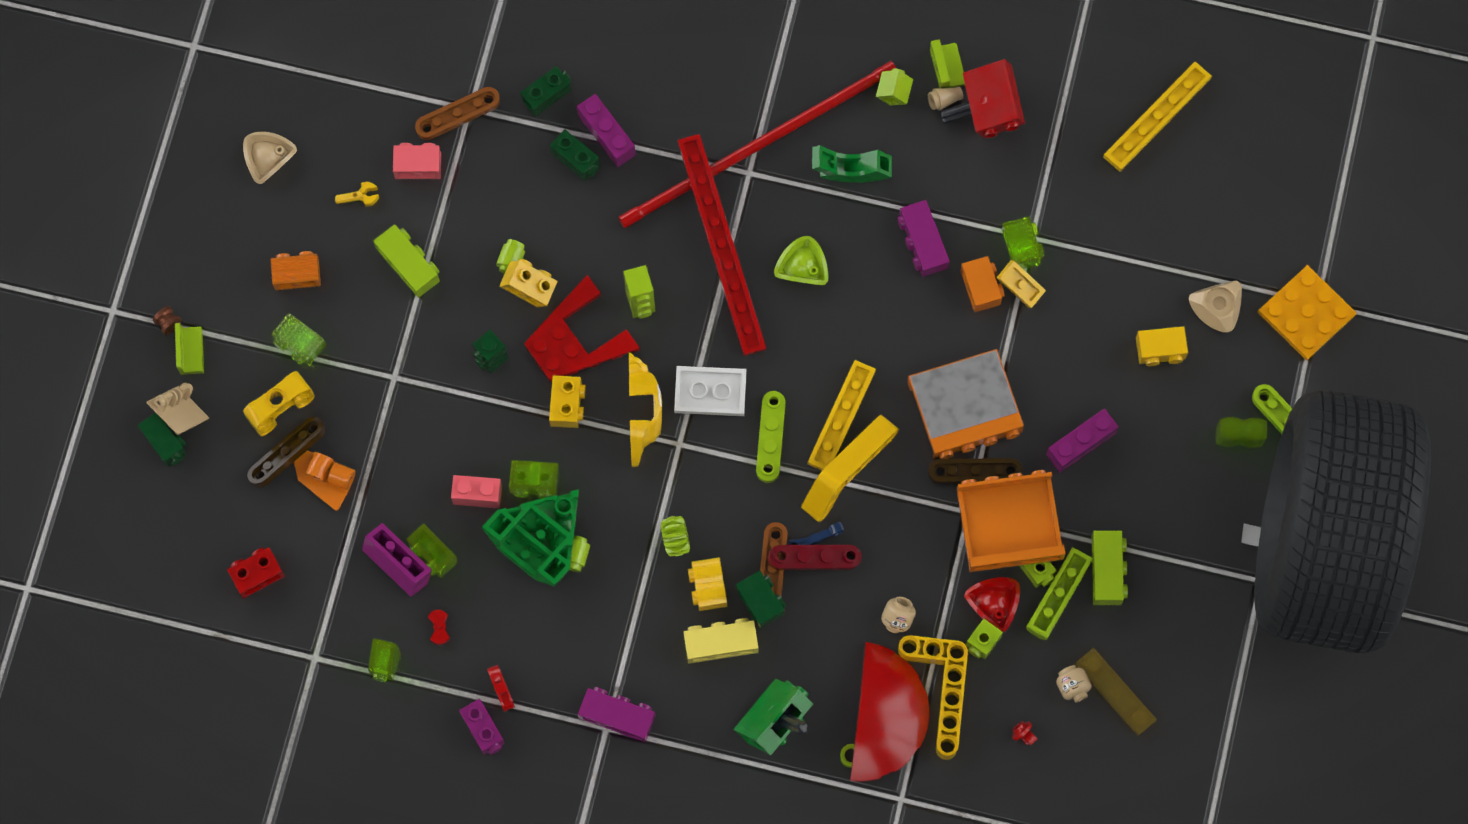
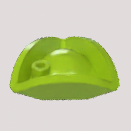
(803, 262)

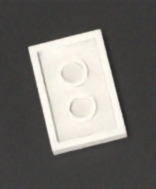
(710, 391)

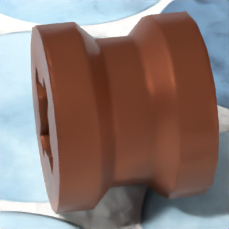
(166, 320)

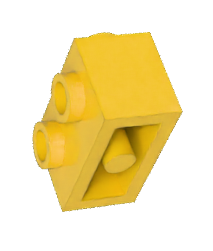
(528, 283)
(1162, 346)
(565, 401)

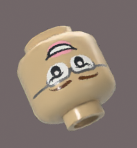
(898, 614)
(1073, 683)

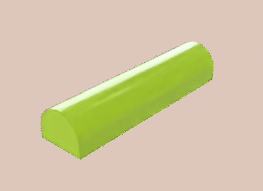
(1059, 594)

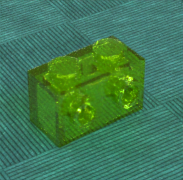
(533, 478)
(432, 551)

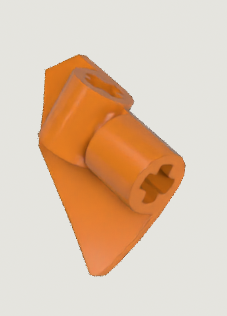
(325, 477)

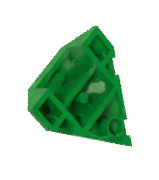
(537, 535)

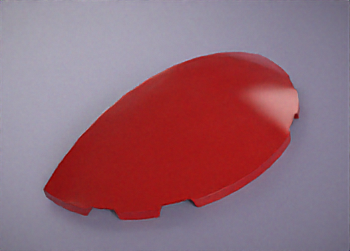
(890, 715)

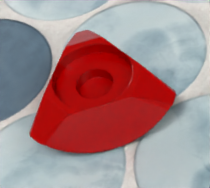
(995, 600)

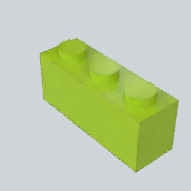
(407, 260)
(639, 292)
(1108, 568)

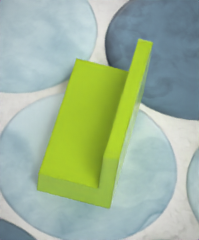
(947, 64)
(189, 349)

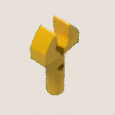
(359, 195)

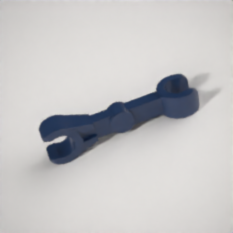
(833, 530)

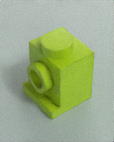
(1039, 578)

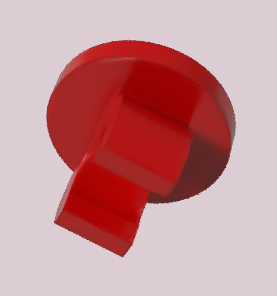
(1022, 732)

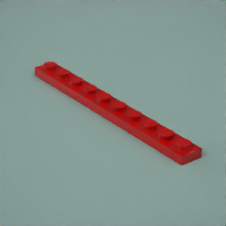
(721, 245)

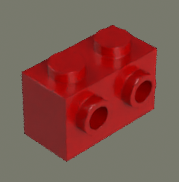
(255, 572)

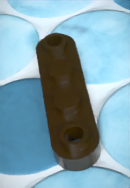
(286, 452)
(978, 469)

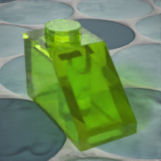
(383, 660)

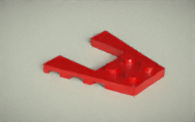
(558, 349)

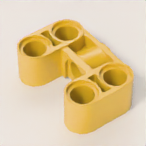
(262, 412)

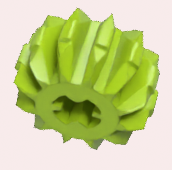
(675, 536)

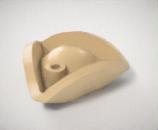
(266, 154)
(1218, 305)

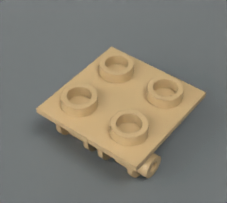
(178, 408)

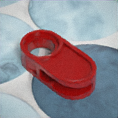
(500, 688)

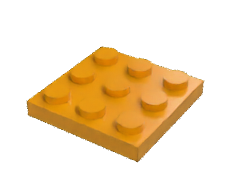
(1307, 312)

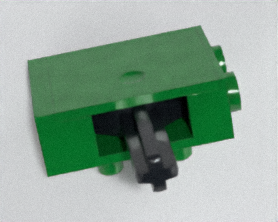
(775, 716)

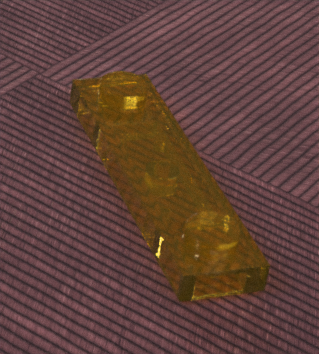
(1116, 692)

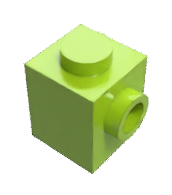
(894, 87)
(983, 639)

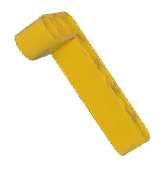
(846, 466)
(948, 687)

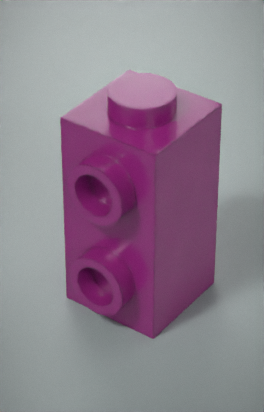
(482, 727)

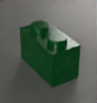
(760, 599)

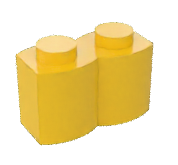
(708, 584)

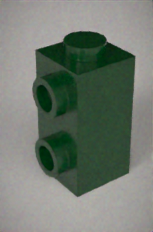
(546, 90)
(575, 155)
(489, 352)
(163, 440)

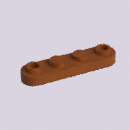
(457, 113)
(768, 543)

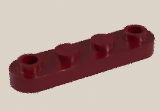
(814, 557)

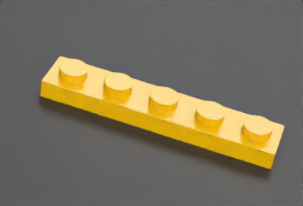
(841, 415)

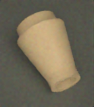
(943, 97)

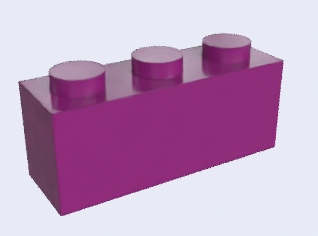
(606, 130)
(923, 238)
(1082, 440)
(396, 559)
(617, 714)

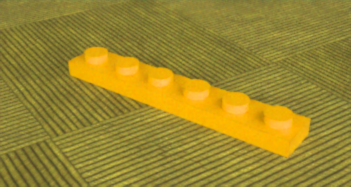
(1157, 116)

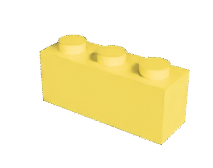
(720, 640)

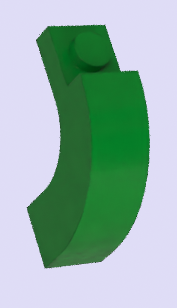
(851, 167)

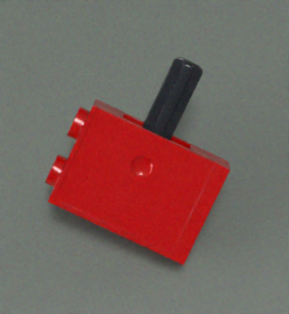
(991, 99)

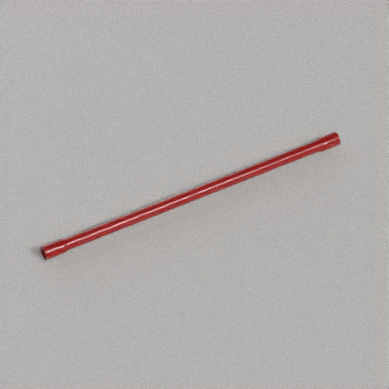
(637, 213)

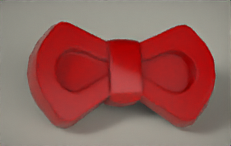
(440, 635)

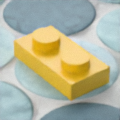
(1021, 284)

